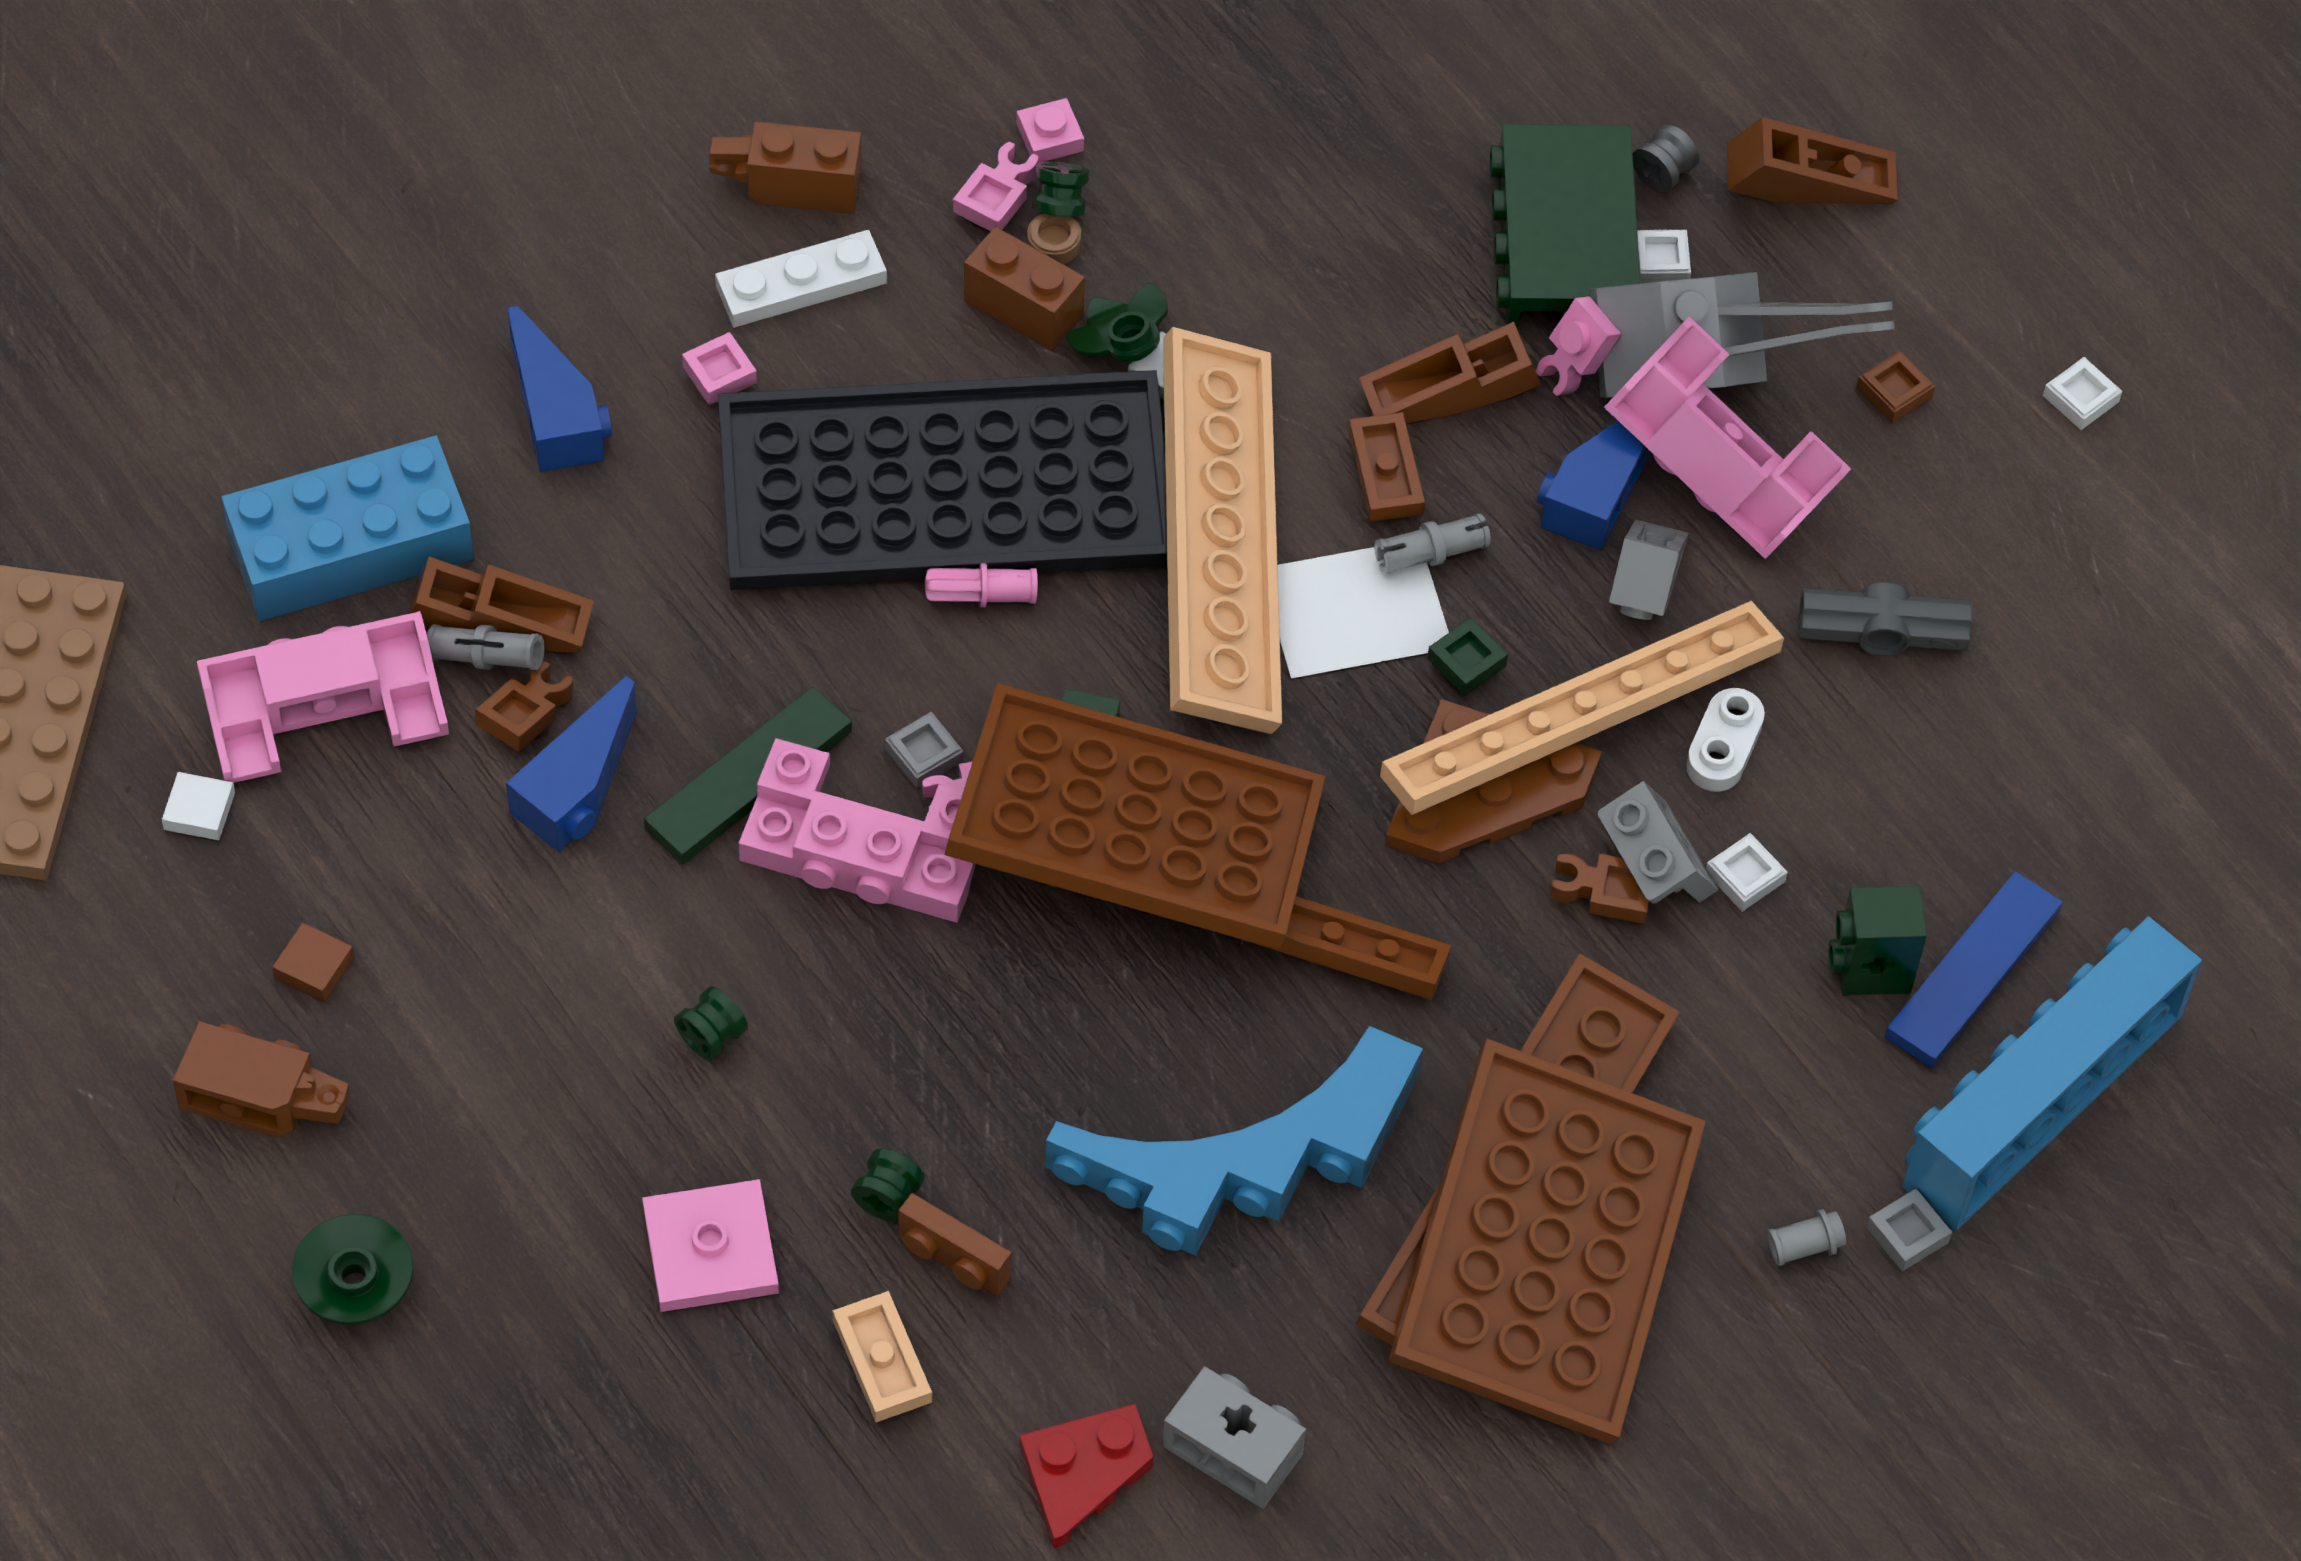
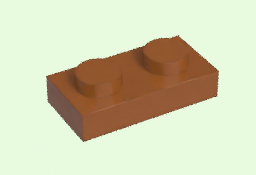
(1386, 467)
(969, 1254)

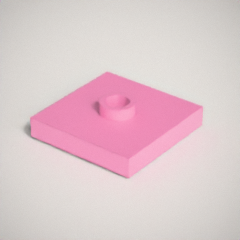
(710, 1245)

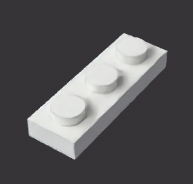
(801, 278)

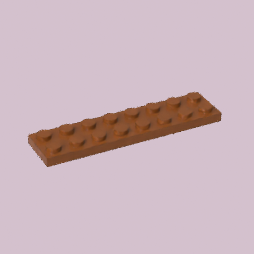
(1591, 1027)

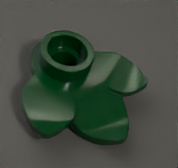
(1122, 329)

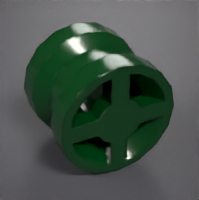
(1060, 189)
(710, 1023)
(887, 1184)

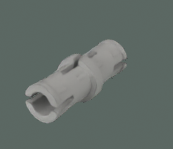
(1432, 543)
(486, 647)

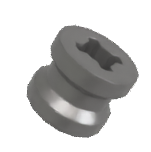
(1665, 158)

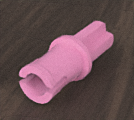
(981, 585)

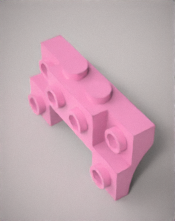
(1715, 450)
(318, 682)
(851, 843)

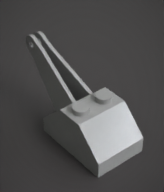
(1724, 308)

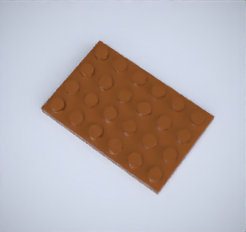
(1137, 816)
(1548, 1242)

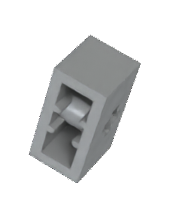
(1234, 1436)

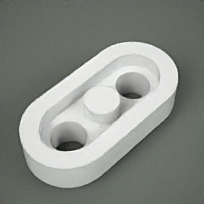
(1727, 735)

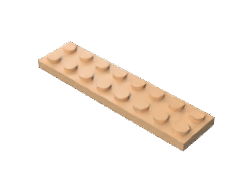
(1221, 532)

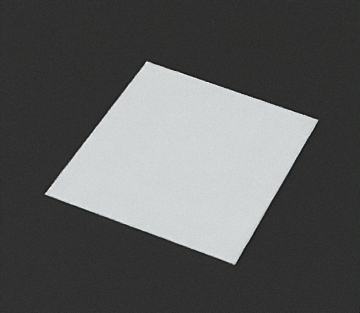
(1350, 614)

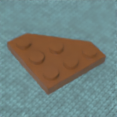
(1495, 807)

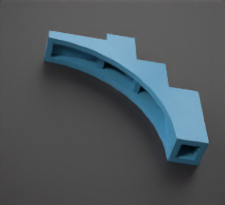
(1258, 1167)

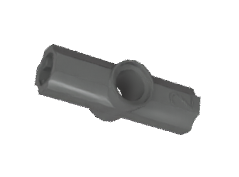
(1884, 619)

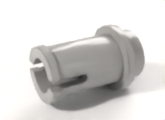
(1807, 1237)

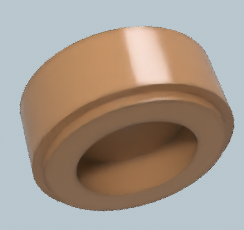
(1055, 236)

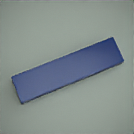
(1973, 969)

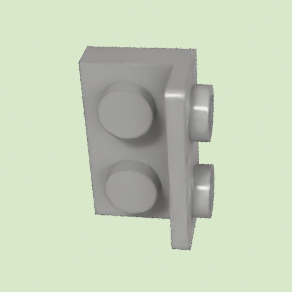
(1655, 845)

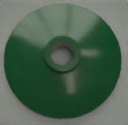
(346, 1247)

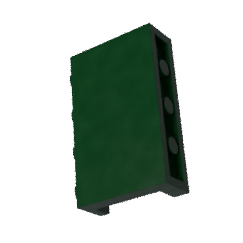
(1562, 214)

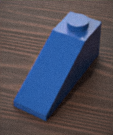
(557, 399)
(1593, 486)
(568, 780)

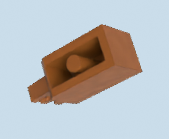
(793, 165)
(255, 1082)

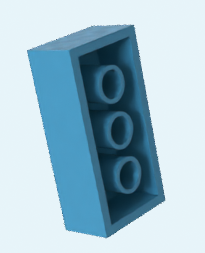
(347, 527)

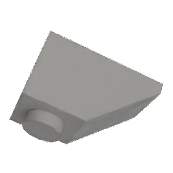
(1647, 569)

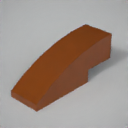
(1452, 377)
(502, 599)

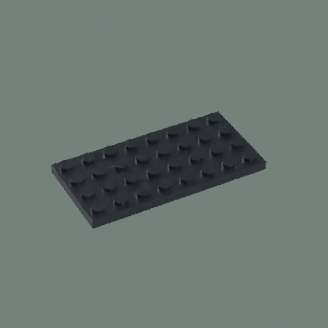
(943, 478)

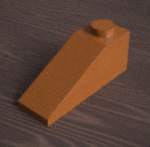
(1808, 166)

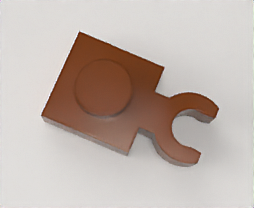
(522, 712)
(1608, 885)

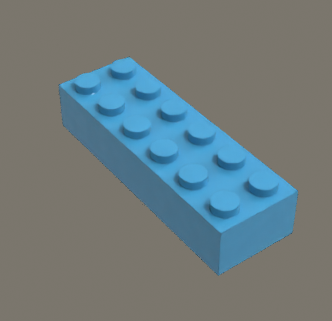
(2050, 1071)

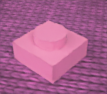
(1050, 130)
(719, 368)

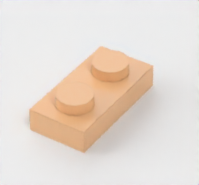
(882, 1356)

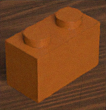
(1024, 288)

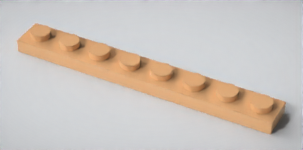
(1580, 707)

